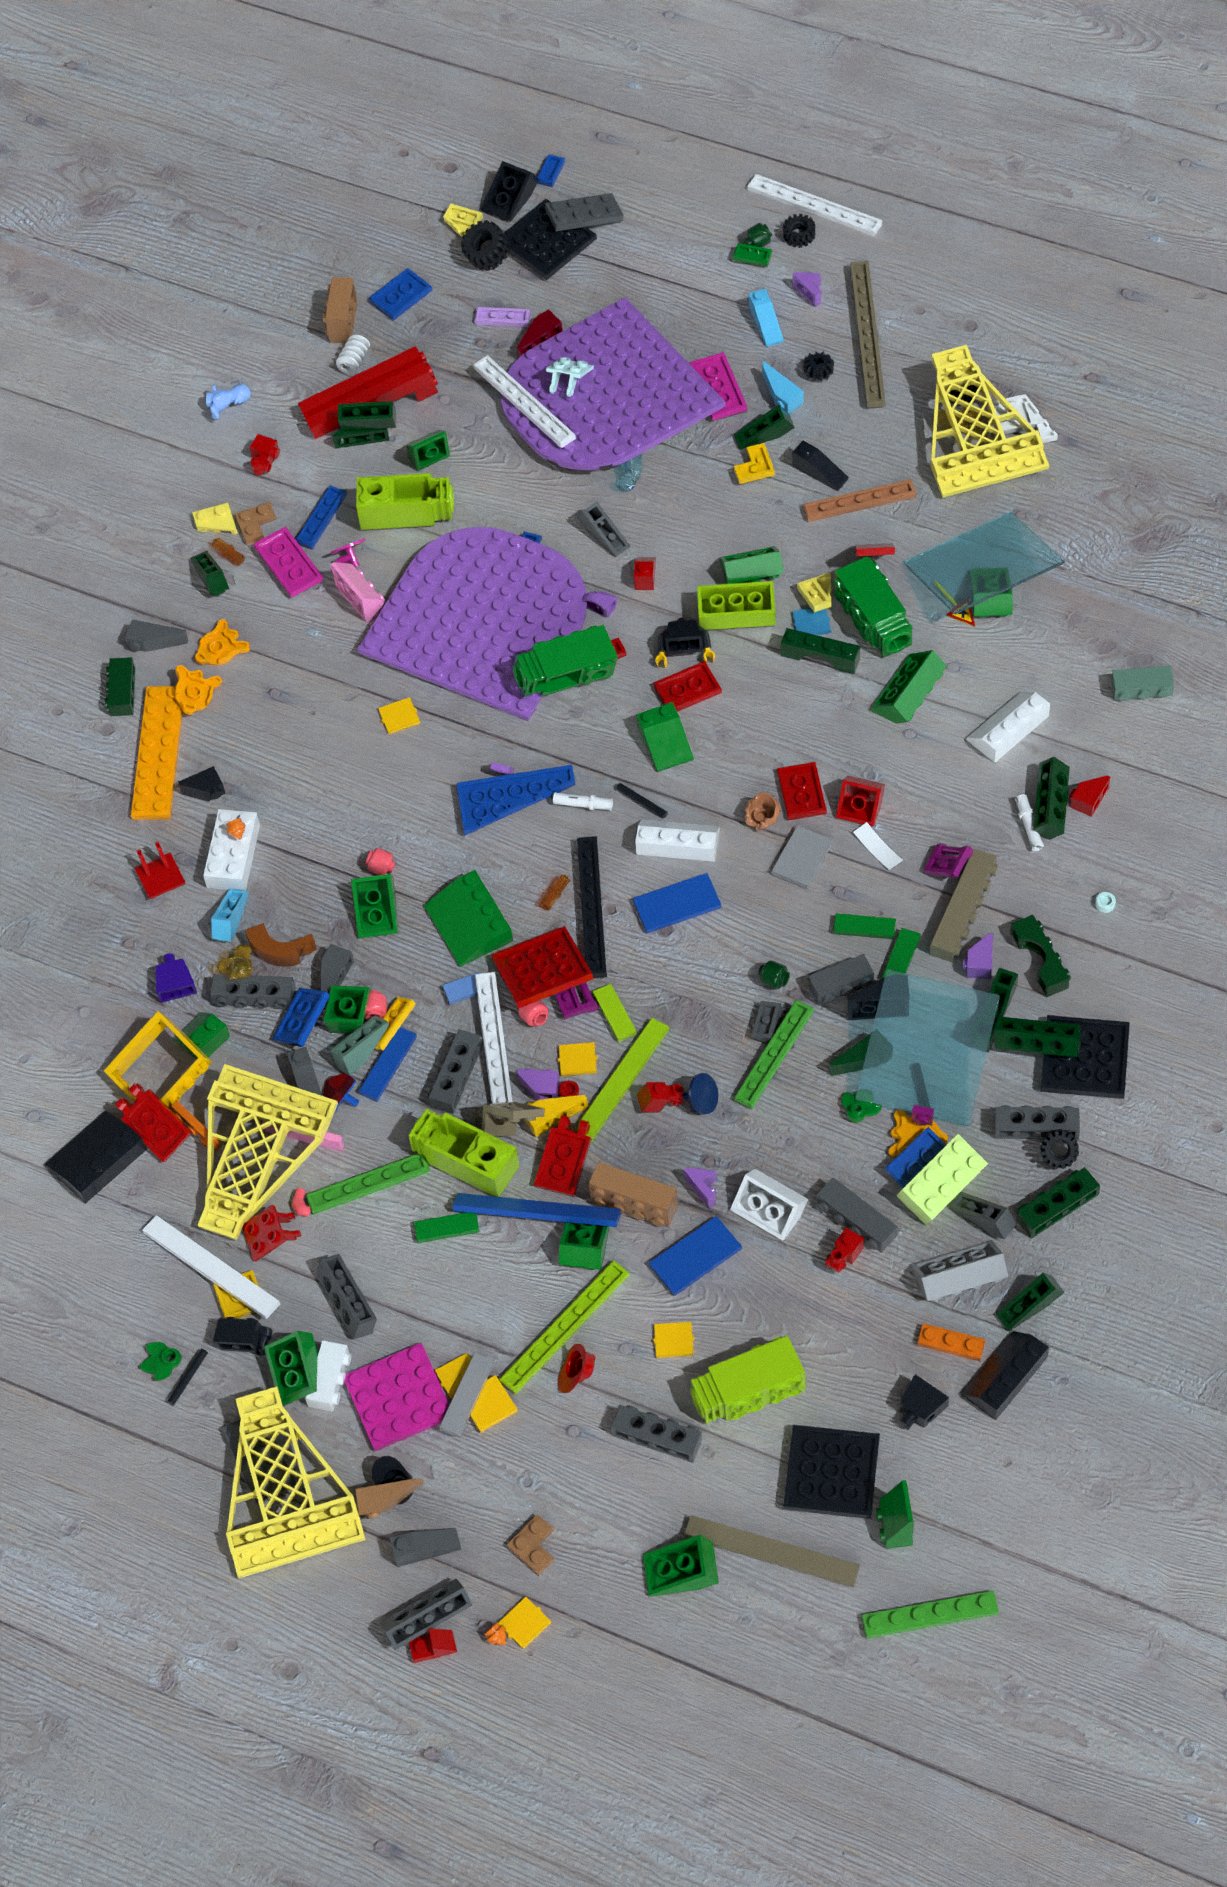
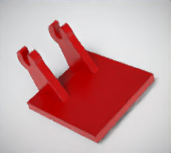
(159, 875)
(265, 1232)

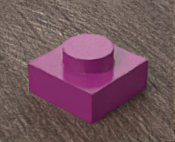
(922, 1115)

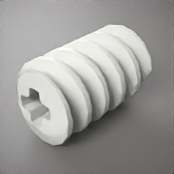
(352, 354)

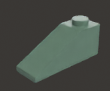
(358, 1046)

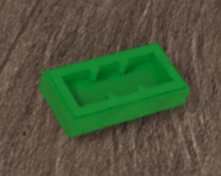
(752, 254)

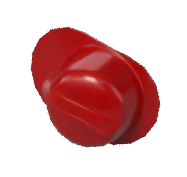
(577, 1368)

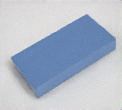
(461, 989)

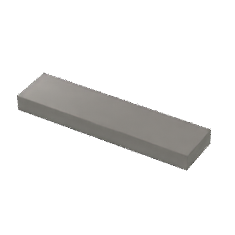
(467, 1395)

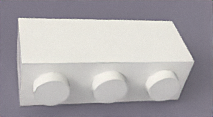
(330, 1375)

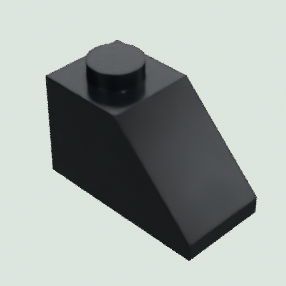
(203, 785)

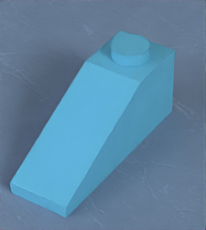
(765, 317)
(781, 389)
(228, 915)

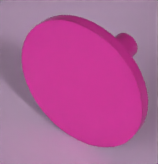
(350, 557)

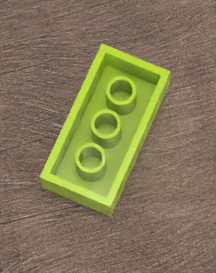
(736, 605)

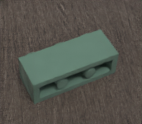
(1142, 683)

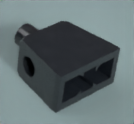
(921, 1403)

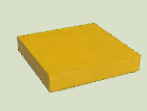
(230, 1305)
(492, 1405)

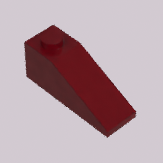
(541, 329)

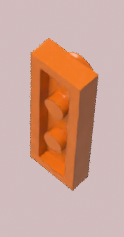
(194, 1125)
(951, 1342)

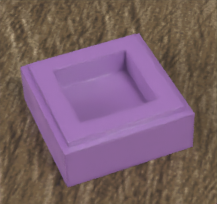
(502, 768)

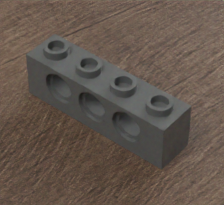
(262, 985)
(448, 1099)
(1030, 1130)
(346, 1296)
(684, 1449)
(425, 1614)

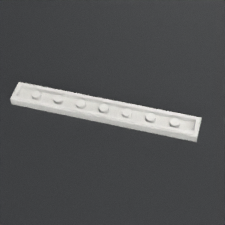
(815, 205)
(524, 401)
(493, 1037)
(211, 1267)

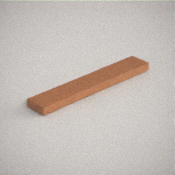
(859, 500)

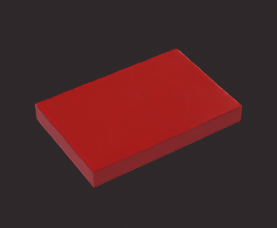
(875, 549)
(688, 686)
(801, 791)

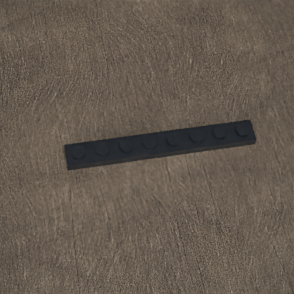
(592, 906)

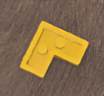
(758, 467)

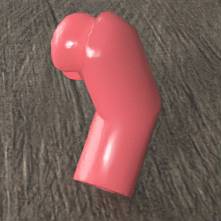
(299, 1205)

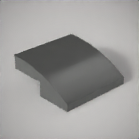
(768, 1020)

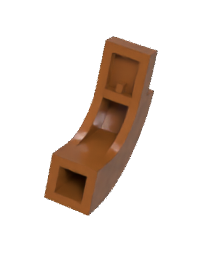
(277, 952)

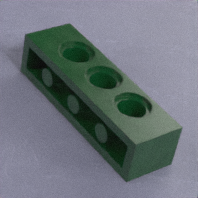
(1051, 798)
(1037, 1036)
(1070, 1201)

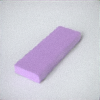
(502, 317)

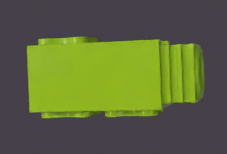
(403, 501)
(464, 1151)
(749, 1381)

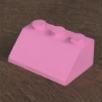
(357, 590)

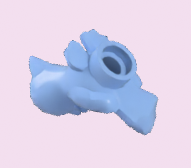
(221, 399)

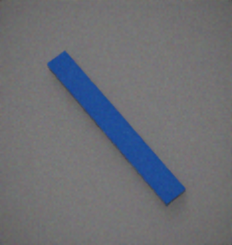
(537, 1209)

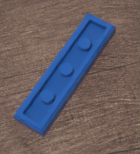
(321, 517)
(387, 1064)

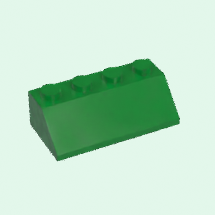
(909, 686)

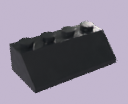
(1006, 1373)

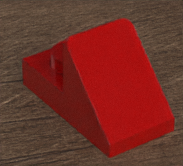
(436, 1644)

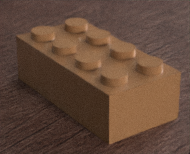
(633, 1195)

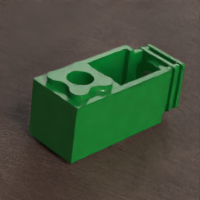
(873, 606)
(566, 662)

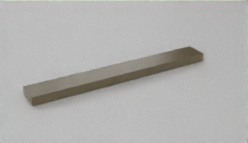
(774, 1551)

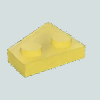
(461, 218)
(816, 591)

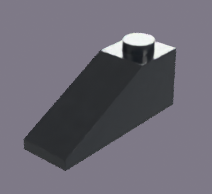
(818, 465)

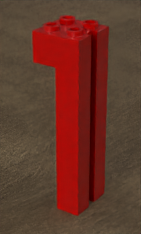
(381, 383)

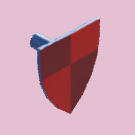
(338, 1089)

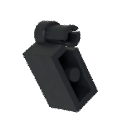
(241, 1335)

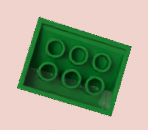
(468, 919)

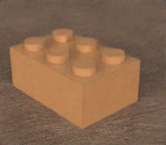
(340, 310)

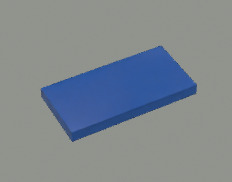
(677, 903)
(695, 1255)

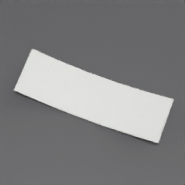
(877, 846)

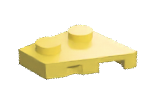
(215, 519)

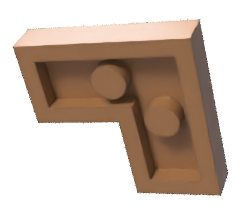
(251, 519)
(527, 1545)

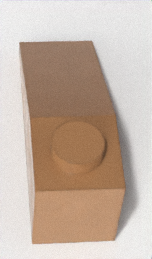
(383, 1497)

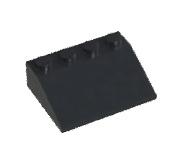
(96, 1156)

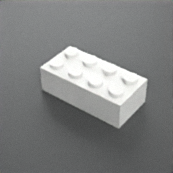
(229, 857)

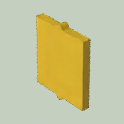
(399, 715)
(577, 1059)
(673, 1339)
(452, 1374)
(524, 1622)

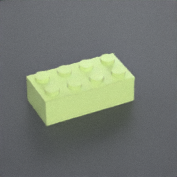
(942, 1179)

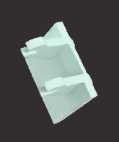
(565, 365)

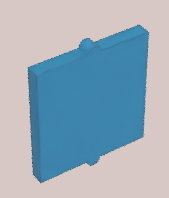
(811, 622)

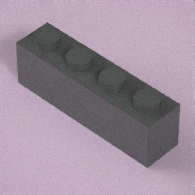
(856, 1215)

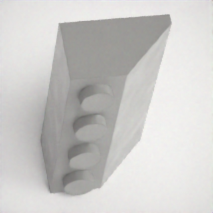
(960, 1271)

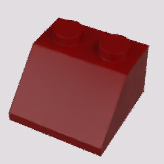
(860, 800)

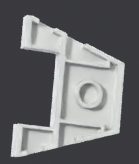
(1029, 413)

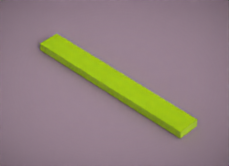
(624, 1076)
(564, 1327)

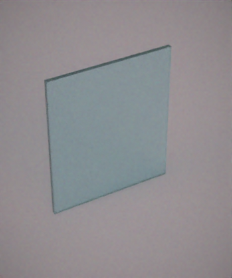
(983, 562)
(927, 1046)

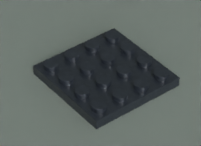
(541, 246)
(1099, 1063)
(831, 1471)

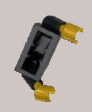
(683, 637)

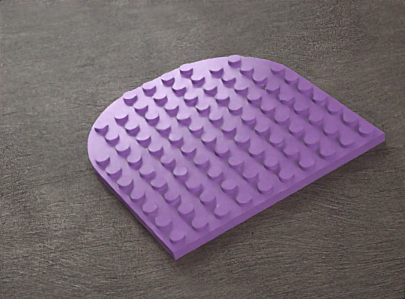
(622, 406)
(472, 608)

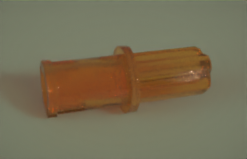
(228, 551)
(554, 892)

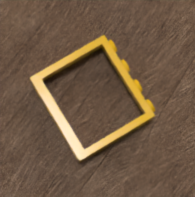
(139, 1045)

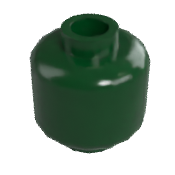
(758, 235)
(773, 974)

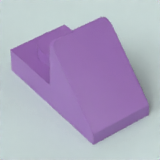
(808, 286)
(701, 1182)

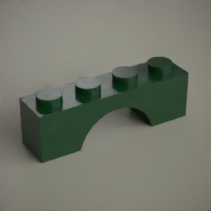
(840, 654)
(1029, 935)
(1005, 986)

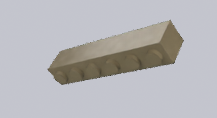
(963, 906)

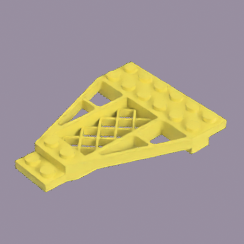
(985, 463)
(276, 1105)
(289, 1535)

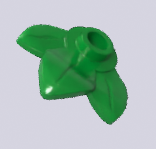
(857, 1109)
(158, 1360)

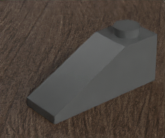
(603, 529)
(150, 636)
(334, 967)
(303, 1070)
(984, 1214)
(424, 1545)

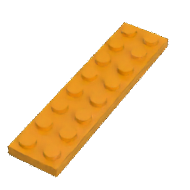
(157, 755)

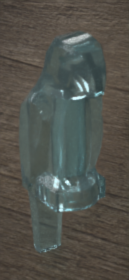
(631, 473)

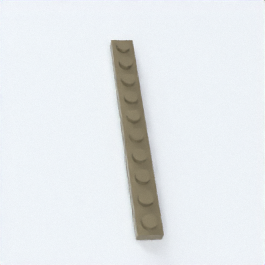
(867, 334)

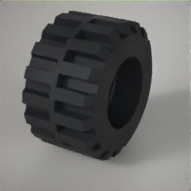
(477, 236)

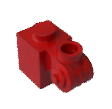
(263, 453)
(656, 1095)
(846, 1249)

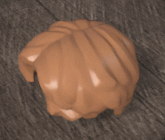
(762, 811)

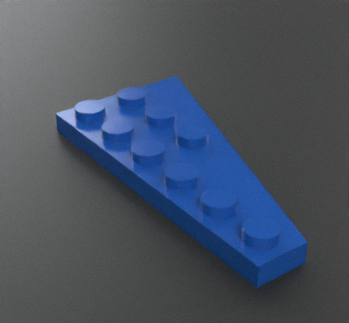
(497, 797)

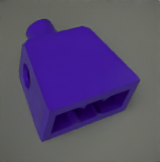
(173, 979)

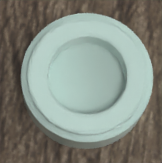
(1105, 902)

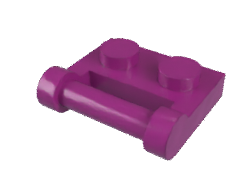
(947, 866)
(570, 1004)

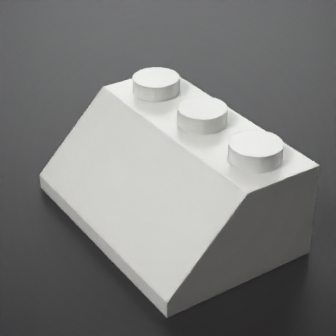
(768, 1204)

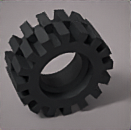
(799, 222)
(1068, 1158)

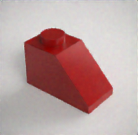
(644, 573)
(1089, 795)

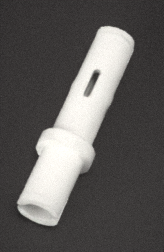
(591, 802)
(1027, 814)

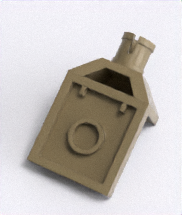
(501, 1118)

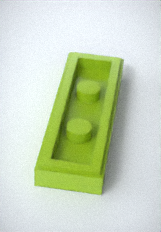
(614, 1012)

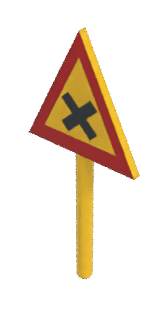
(965, 616)

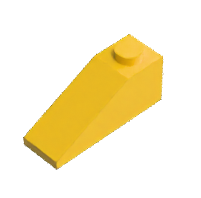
(554, 1109)

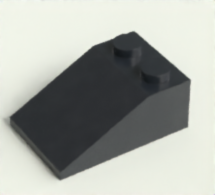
(509, 191)
(865, 1002)

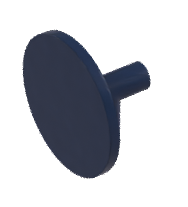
(702, 1094)

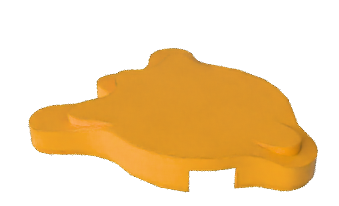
(220, 645)
(193, 690)
(908, 1131)

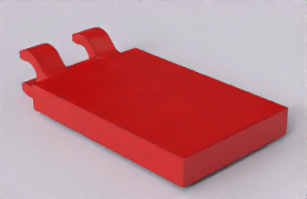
(153, 1122)
(563, 1158)

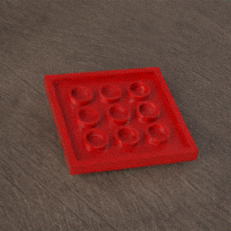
(542, 967)

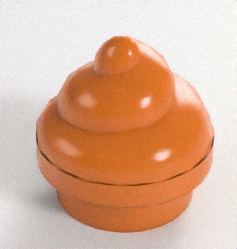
(236, 828)
(496, 1634)

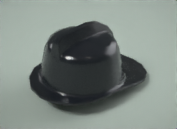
(389, 1470)

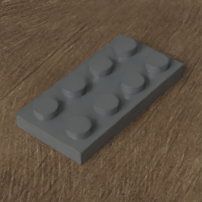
(584, 212)
(232, 1436)

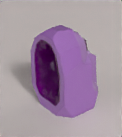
(601, 603)

